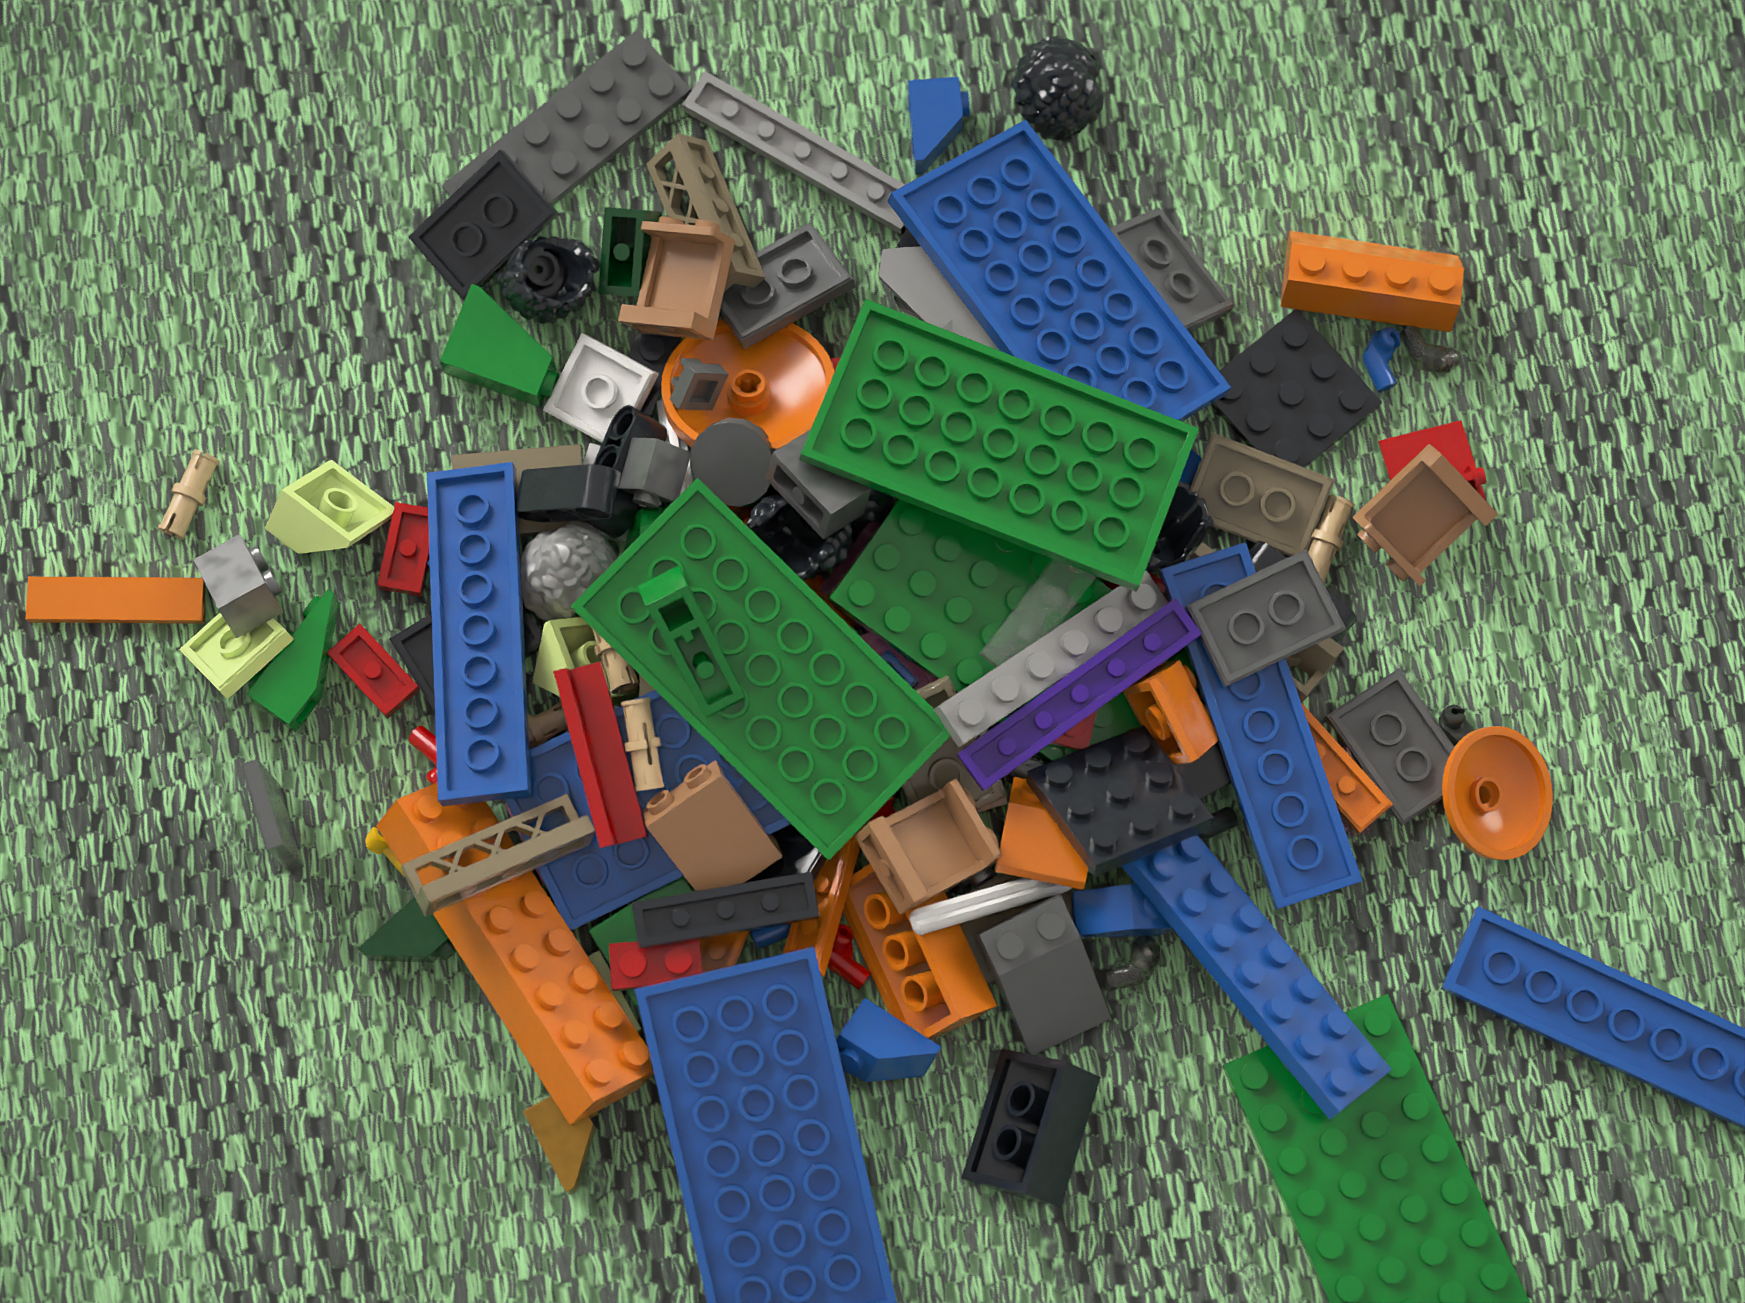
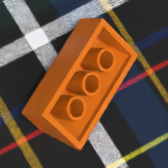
(1372, 281)
(922, 978)

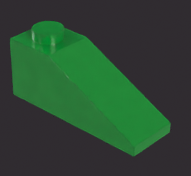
(691, 641)

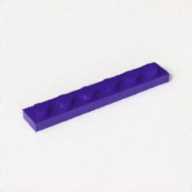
(1079, 694)

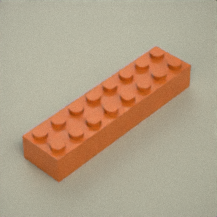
(527, 964)

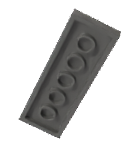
(588, 120)

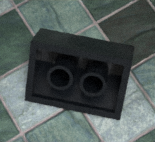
(1031, 1127)

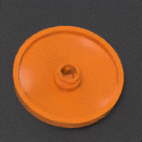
(769, 383)

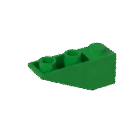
(298, 673)

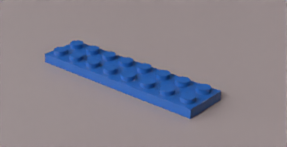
(478, 635)
(1268, 753)
(1259, 973)
(1601, 1014)

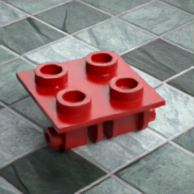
(1447, 439)

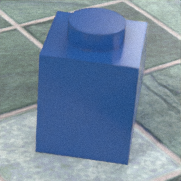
(934, 117)
(1116, 913)
(883, 1047)

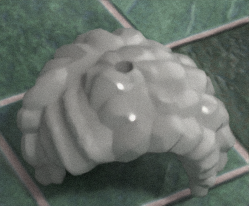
(562, 567)

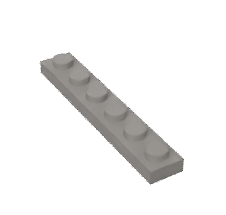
(794, 148)
(1048, 660)

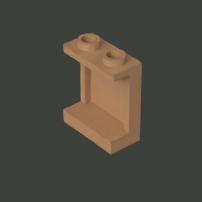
(681, 280)
(1421, 514)
(710, 830)
(929, 846)

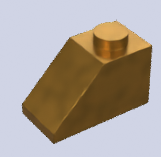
(563, 1144)

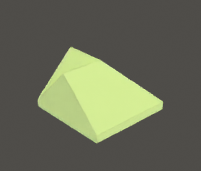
(568, 645)

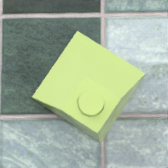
(326, 511)

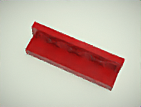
(600, 754)

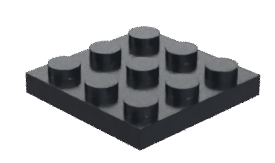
(1293, 393)
(1119, 800)

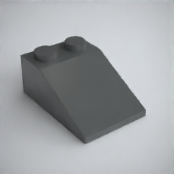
(1043, 974)

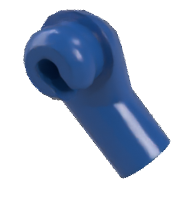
(1377, 356)

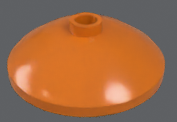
(1512, 791)

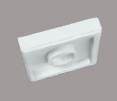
(596, 386)

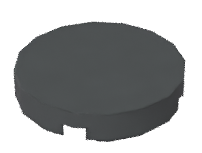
(733, 460)

